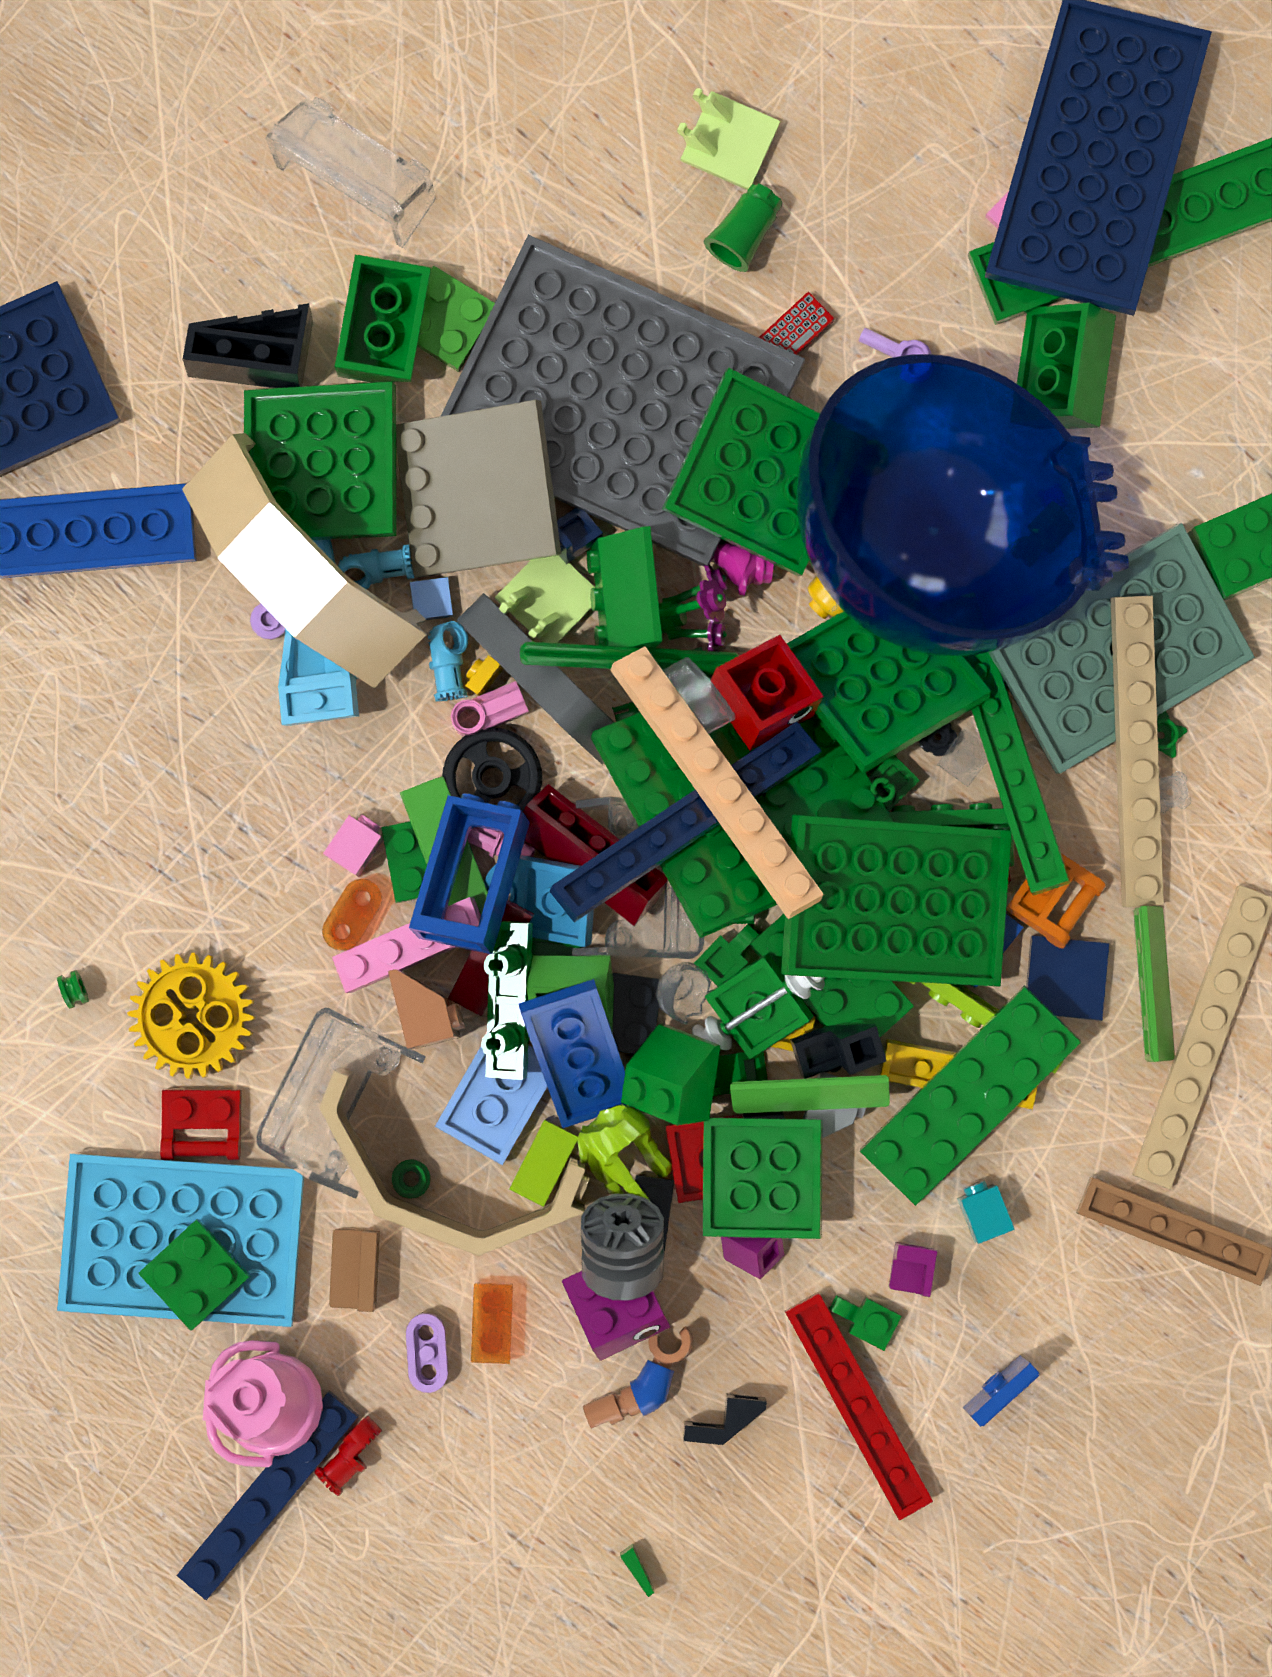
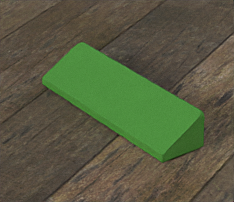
(424, 808)
(1154, 983)
(810, 1094)

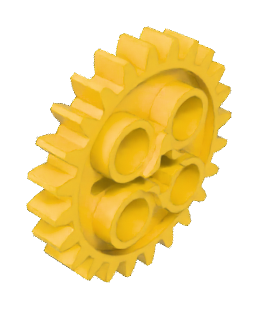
(166, 1040)

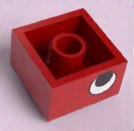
(766, 691)

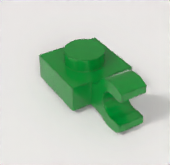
(724, 958)
(869, 1321)

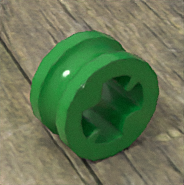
(72, 989)

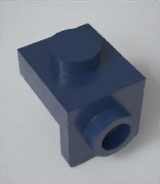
(576, 534)

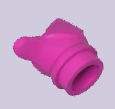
(742, 566)

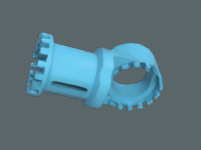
(379, 565)
(447, 661)

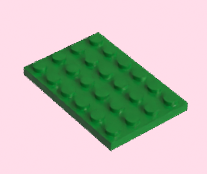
(900, 902)

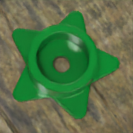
(1171, 734)

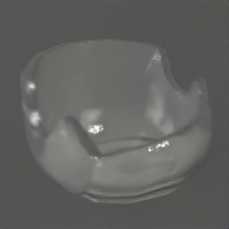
(682, 991)

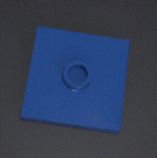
(1001, 1390)

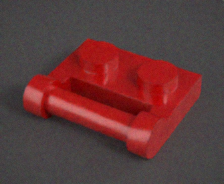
(201, 1111)

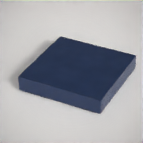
(1069, 978)

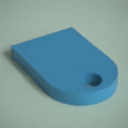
(532, 891)

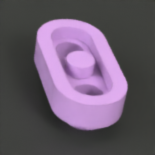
(427, 1351)

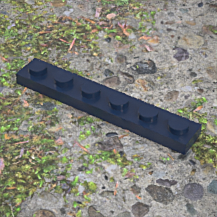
(264, 1501)

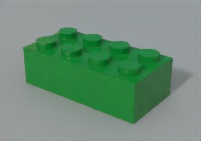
(1237, 547)
(842, 999)

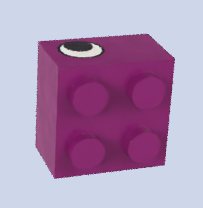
(614, 1323)

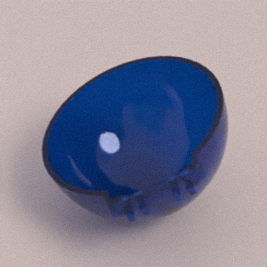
(951, 507)

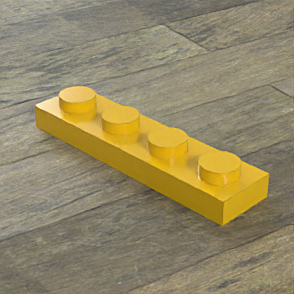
(917, 1064)

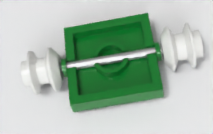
(757, 1007)

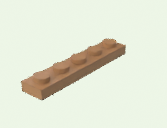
(1175, 1231)

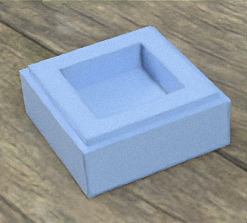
(432, 598)

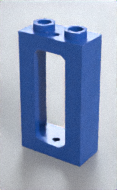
(441, 871)

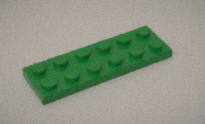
(970, 1095)

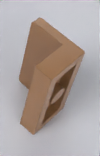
(354, 1269)

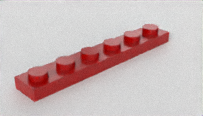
(858, 1406)

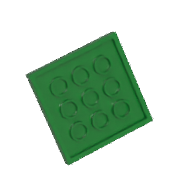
(328, 455)
(746, 471)
(881, 693)

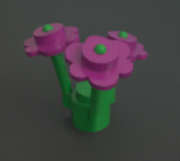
(710, 598)

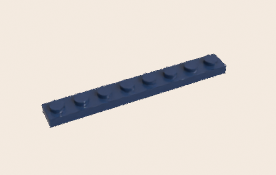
(677, 826)

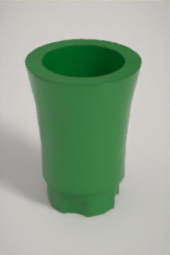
(744, 228)

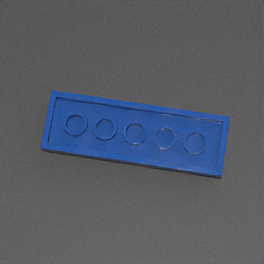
(95, 531)

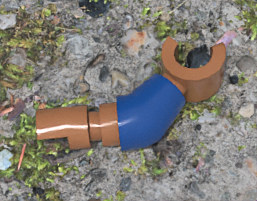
(647, 1391)

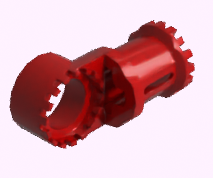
(347, 1461)

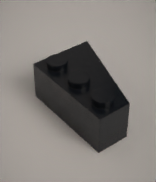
(251, 350)

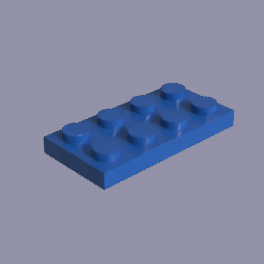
(575, 1051)

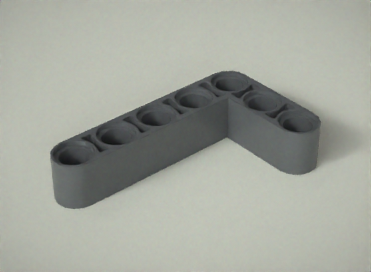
(545, 684)

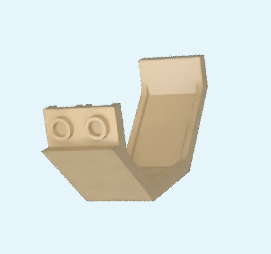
(291, 571)
(430, 1223)

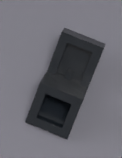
(839, 1045)
(738, 1413)

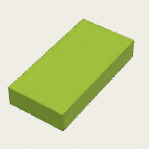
(543, 1163)

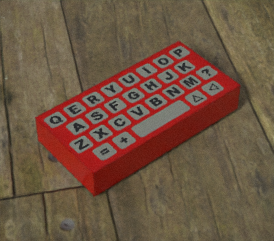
(799, 325)

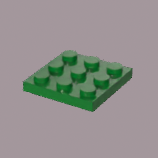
(762, 1178)

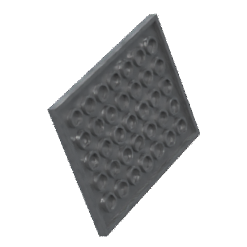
(616, 383)

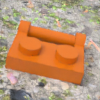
(1036, 908)

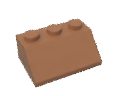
(423, 1012)

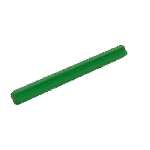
(604, 656)

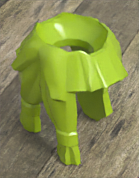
(610, 1134)

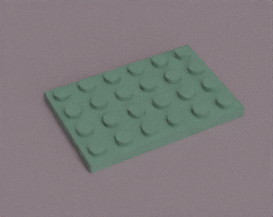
(1067, 669)

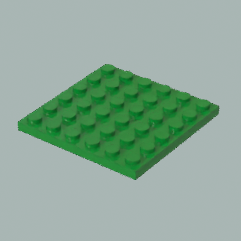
(711, 873)

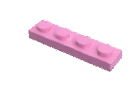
(397, 950)

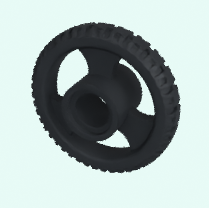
(474, 748)

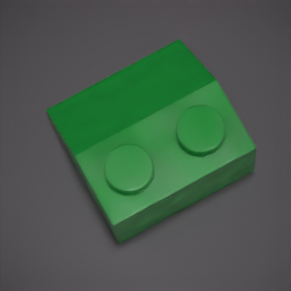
(672, 1076)

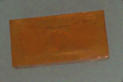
(492, 1323)

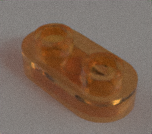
(351, 914)

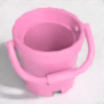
(261, 1402)

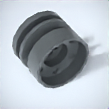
(622, 1246)

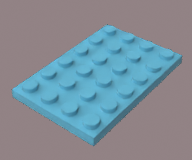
(133, 1208)

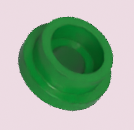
(411, 1191)

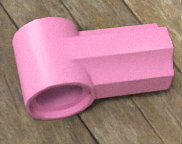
(493, 707)

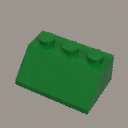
(382, 320)
(1068, 361)
(625, 590)

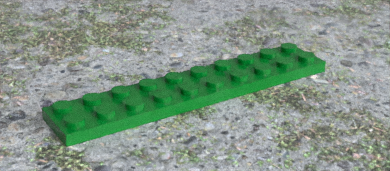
(1199, 210)

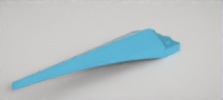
(311, 684)

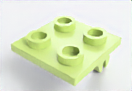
(728, 139)
(547, 598)

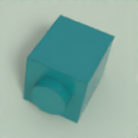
(985, 1212)

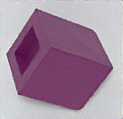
(753, 1254)
(912, 1269)

